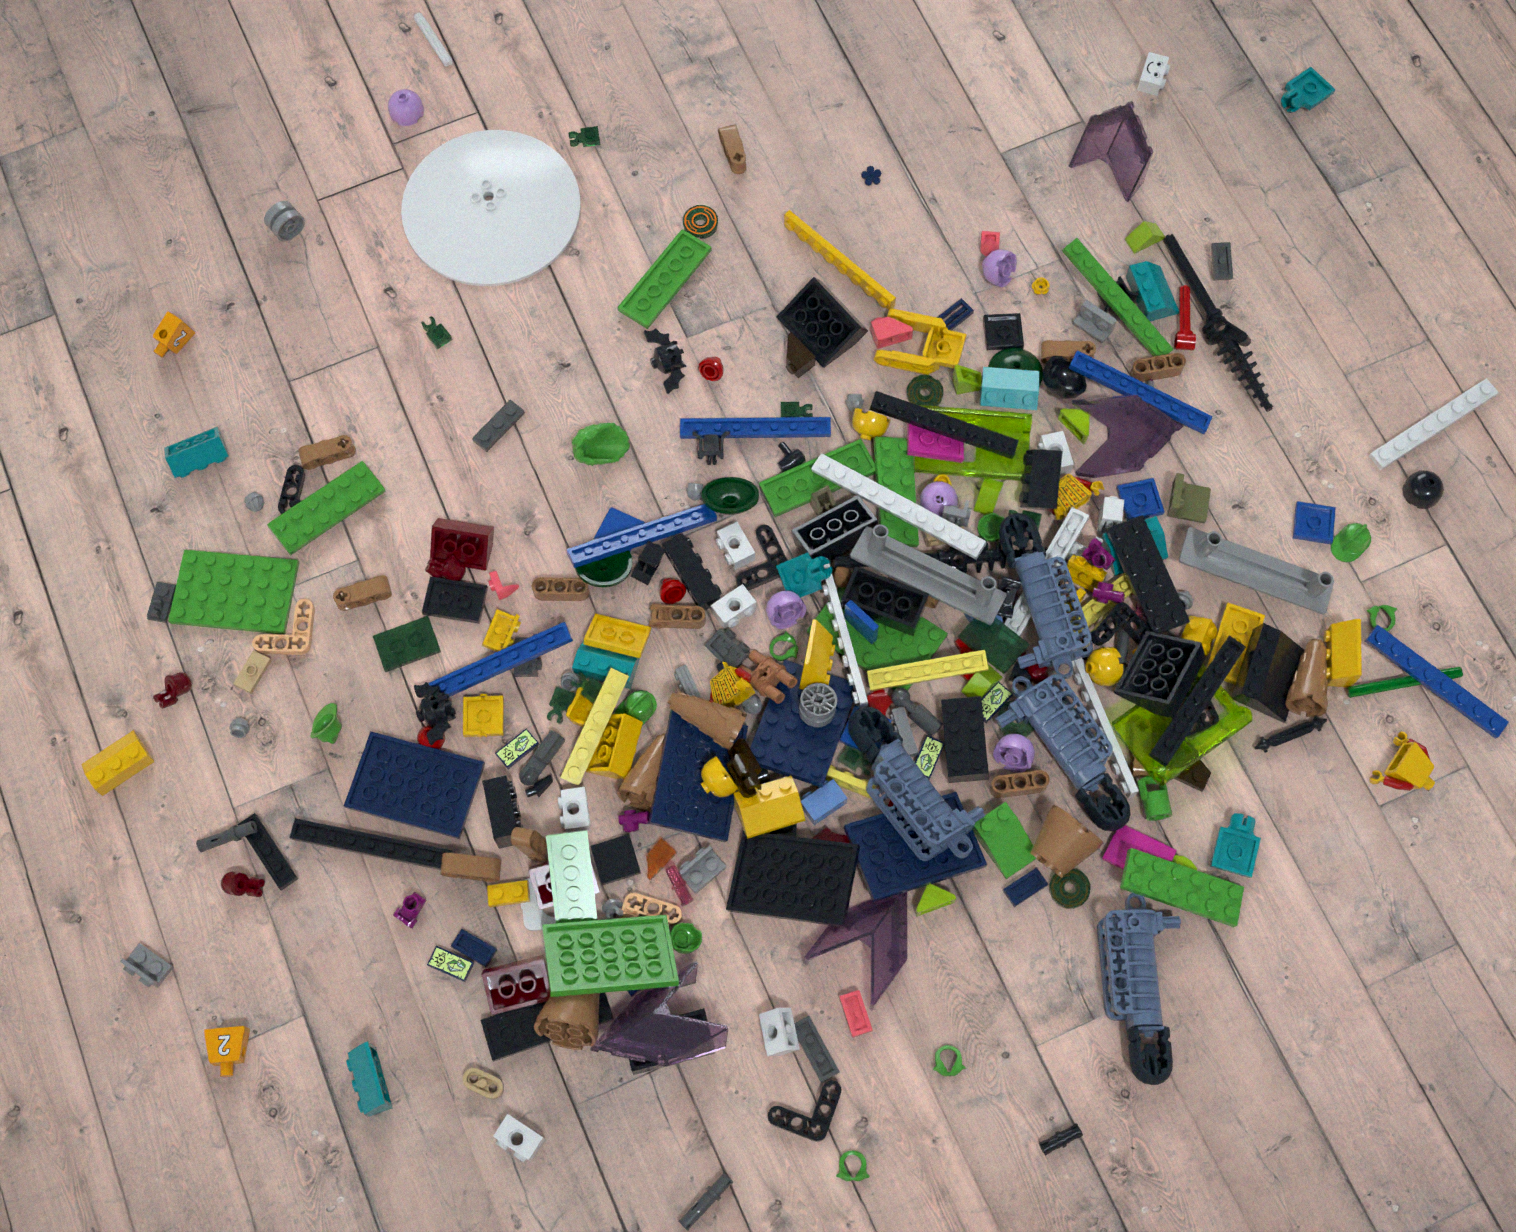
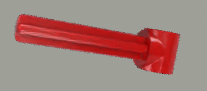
(1184, 338)

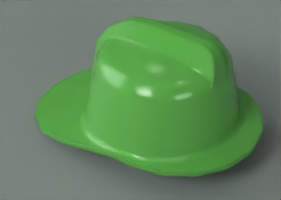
(1351, 542)
(638, 705)
(326, 724)

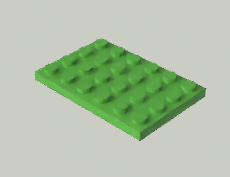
(234, 592)
(891, 645)
(609, 955)

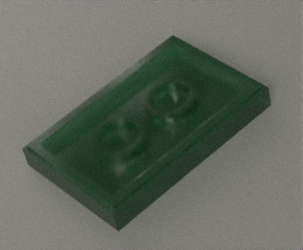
(998, 641)
(406, 644)

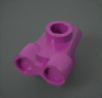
(1096, 552)
(1105, 593)
(631, 820)
(407, 912)

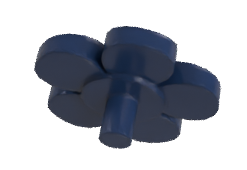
(871, 176)

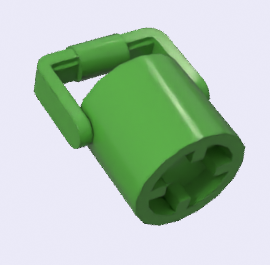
(1155, 803)

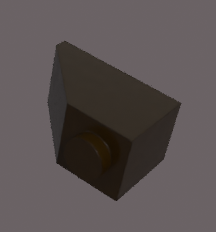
(798, 358)

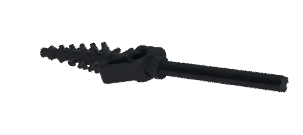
(1230, 336)
(986, 556)

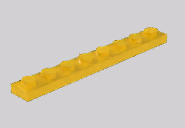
(838, 259)

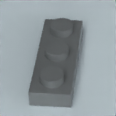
(498, 425)
(815, 1049)

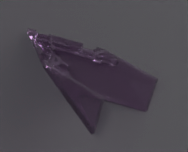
(1119, 141)
(1133, 430)
(880, 927)
(653, 1034)

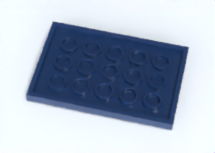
(791, 745)
(414, 785)
(679, 797)
(891, 865)

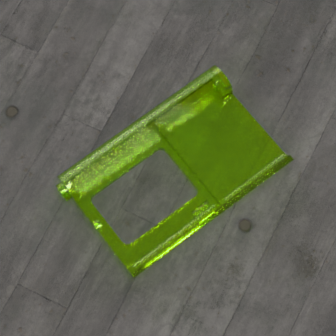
(986, 463)
(1142, 729)

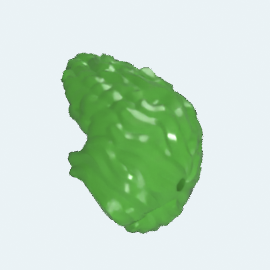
(600, 444)

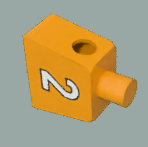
(171, 335)
(227, 1047)

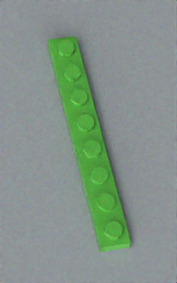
(1116, 298)

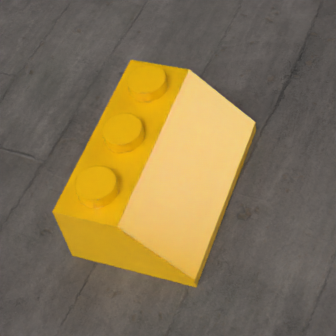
(1343, 653)
(817, 656)
(616, 747)
(117, 763)
(771, 809)

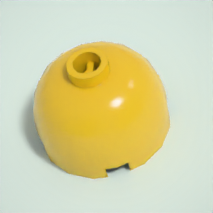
(869, 424)
(1104, 666)
(717, 779)

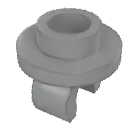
(612, 906)

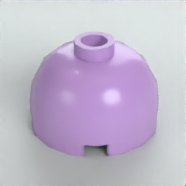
(405, 107)
(998, 267)
(935, 489)
(785, 609)
(1014, 752)

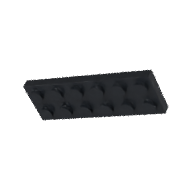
(1147, 575)
(515, 1032)

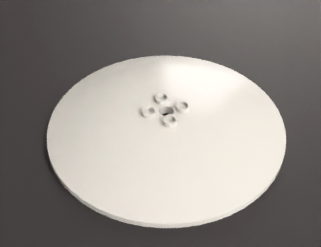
(495, 239)

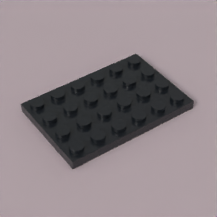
(794, 878)

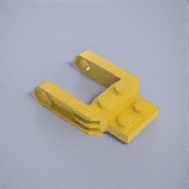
(941, 347)

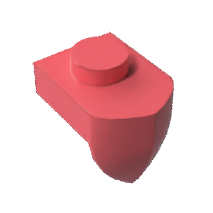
(989, 242)
(495, 585)

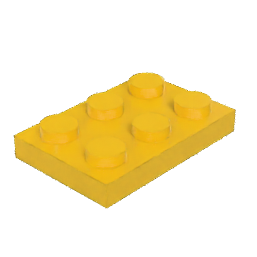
(617, 635)

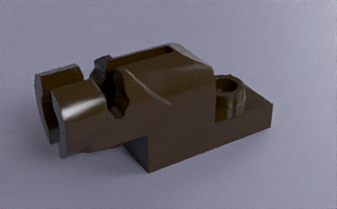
(744, 768)

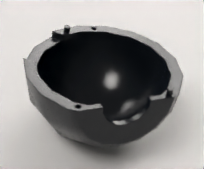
(1062, 380)

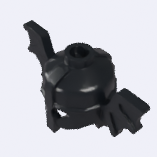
(666, 358)
(434, 710)

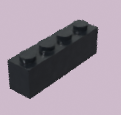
(691, 572)

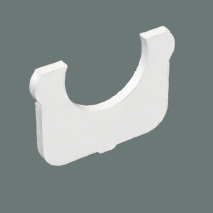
(532, 916)

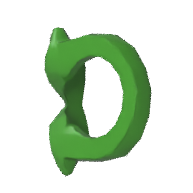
(1389, 610)
(792, 652)
(941, 1069)
(862, 1173)

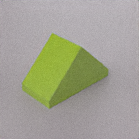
(1144, 236)
(966, 379)
(1076, 422)
(988, 496)
(981, 683)
(934, 899)

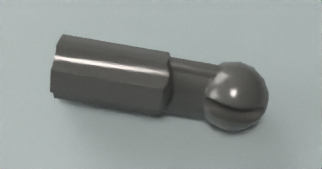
(918, 713)
(541, 758)

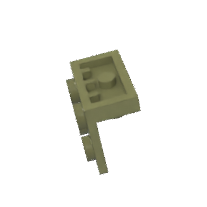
(1188, 500)

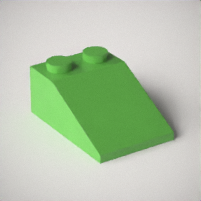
(1004, 840)

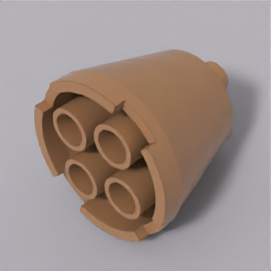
(1063, 842)
(570, 1020)

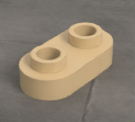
(483, 1084)

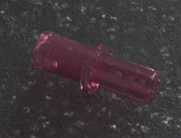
(679, 885)

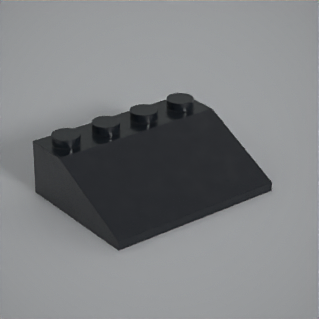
(821, 322)
(1267, 672)
(1161, 673)

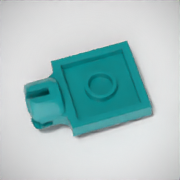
(1306, 91)
(804, 574)
(1236, 846)

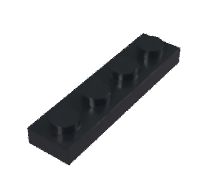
(270, 854)

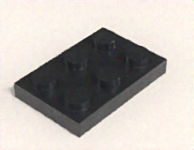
(454, 600)

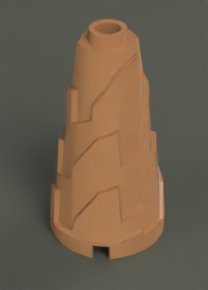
(1309, 683)
(711, 718)
(641, 780)

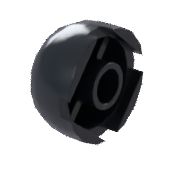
(1423, 489)

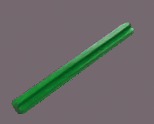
(1396, 683)

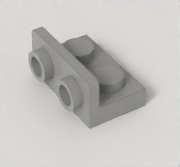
(1095, 321)
(957, 516)
(701, 869)
(147, 965)

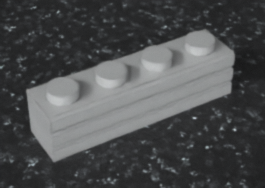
(686, 681)
(903, 728)

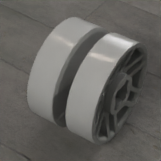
(284, 221)
(817, 705)

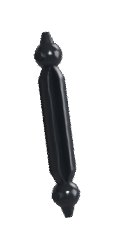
(1290, 733)

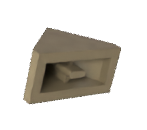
(822, 501)

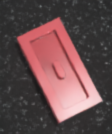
(855, 1013)

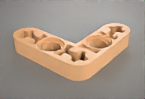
(296, 637)
(636, 911)

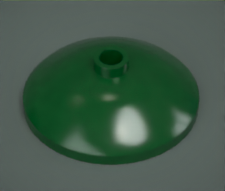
(1017, 357)
(730, 495)
(616, 570)

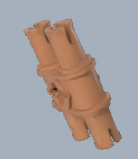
(768, 675)

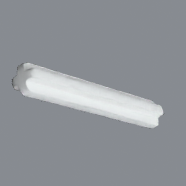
(433, 39)

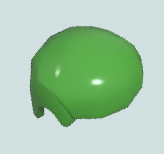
(989, 527)
(685, 938)

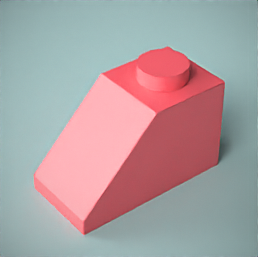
(889, 331)

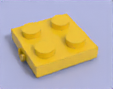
(483, 716)

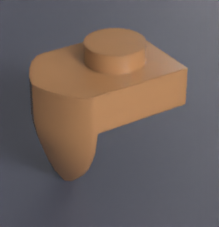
(841, 576)

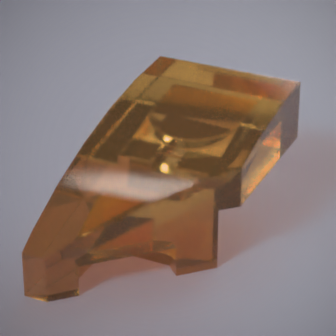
(659, 857)

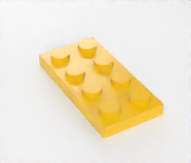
(1239, 624)

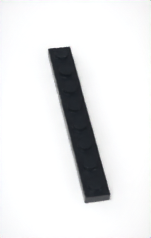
(944, 425)
(1197, 701)
(367, 844)

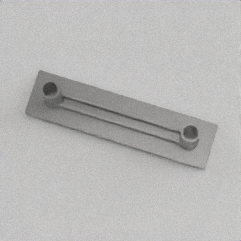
(1256, 570)
(929, 575)

